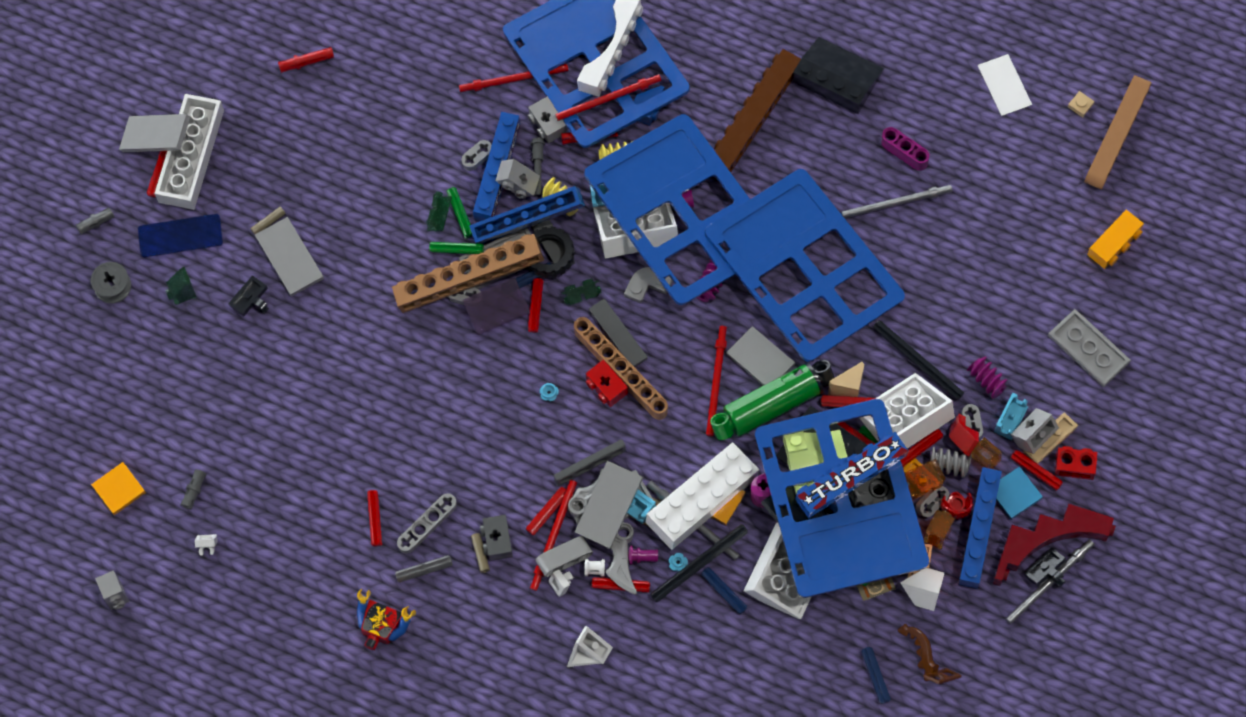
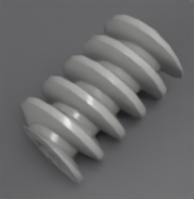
(952, 462)

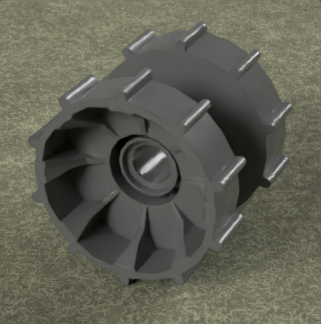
(865, 495)

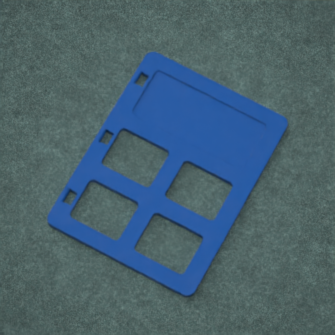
(576, 27)
(658, 172)
(778, 228)
(854, 542)

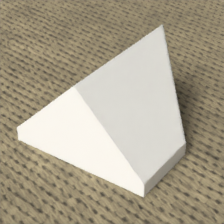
(924, 587)
(589, 649)

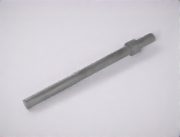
(931, 193)
(662, 494)
(1076, 556)

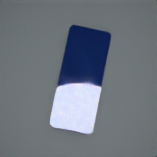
(180, 235)

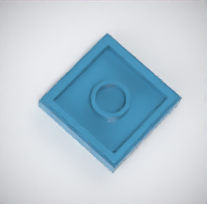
(1016, 493)

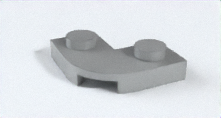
(641, 282)

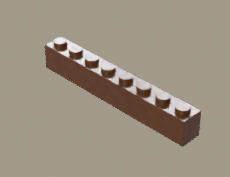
(756, 109)

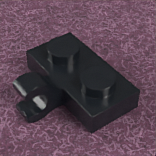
(249, 296)
(1046, 568)

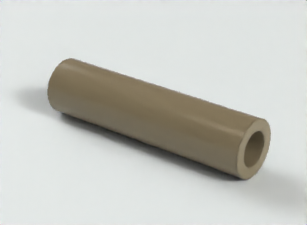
(268, 220)
(479, 551)

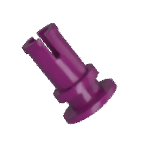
(641, 555)

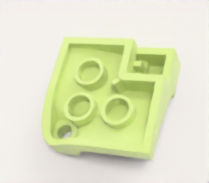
(804, 450)

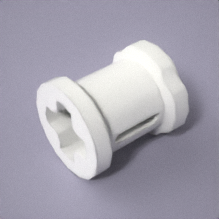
(594, 567)

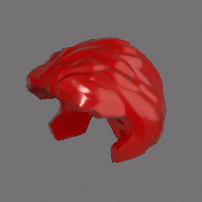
(957, 505)

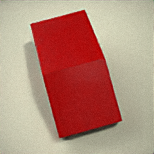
(962, 435)

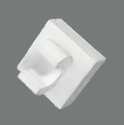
(206, 541)
(560, 582)

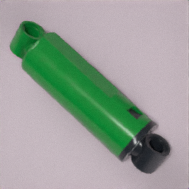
(772, 399)

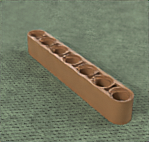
(1117, 132)
(626, 375)

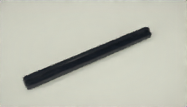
(918, 360)
(699, 563)

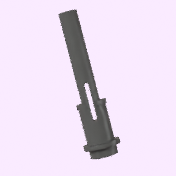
(537, 157)

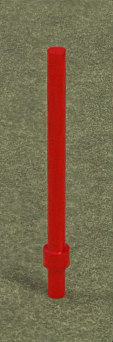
(642, 84)
(477, 85)
(720, 345)
(554, 532)

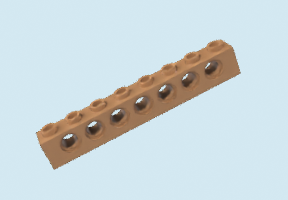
(478, 275)

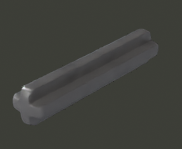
(424, 568)

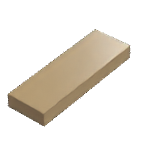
(1066, 427)

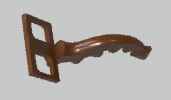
(925, 653)

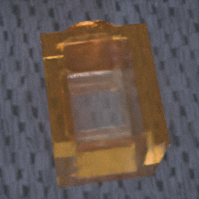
(986, 454)

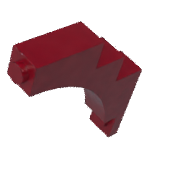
(1075, 524)

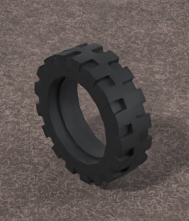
(563, 264)

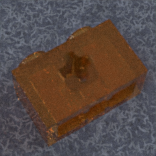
(928, 470)
(939, 529)

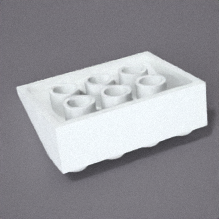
(656, 225)
(913, 410)
(773, 579)

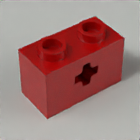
(601, 374)

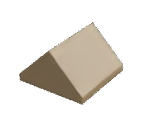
(848, 382)

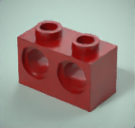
(1076, 468)

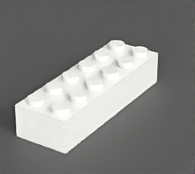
(186, 168)
(701, 496)

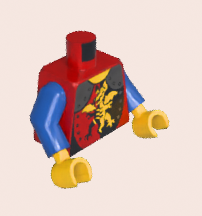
(380, 621)

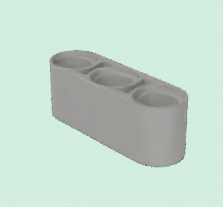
(564, 556)

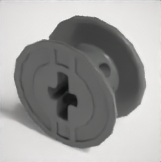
(103, 289)

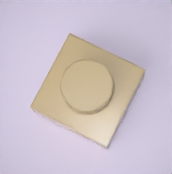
(1081, 104)

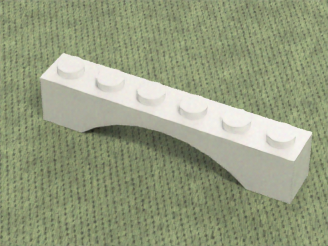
(596, 73)

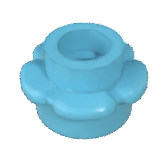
(549, 387)
(678, 557)

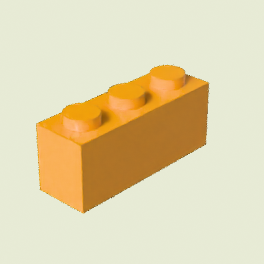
(1116, 239)

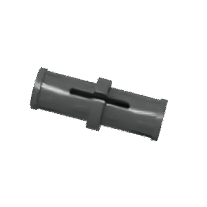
(95, 220)
(193, 489)

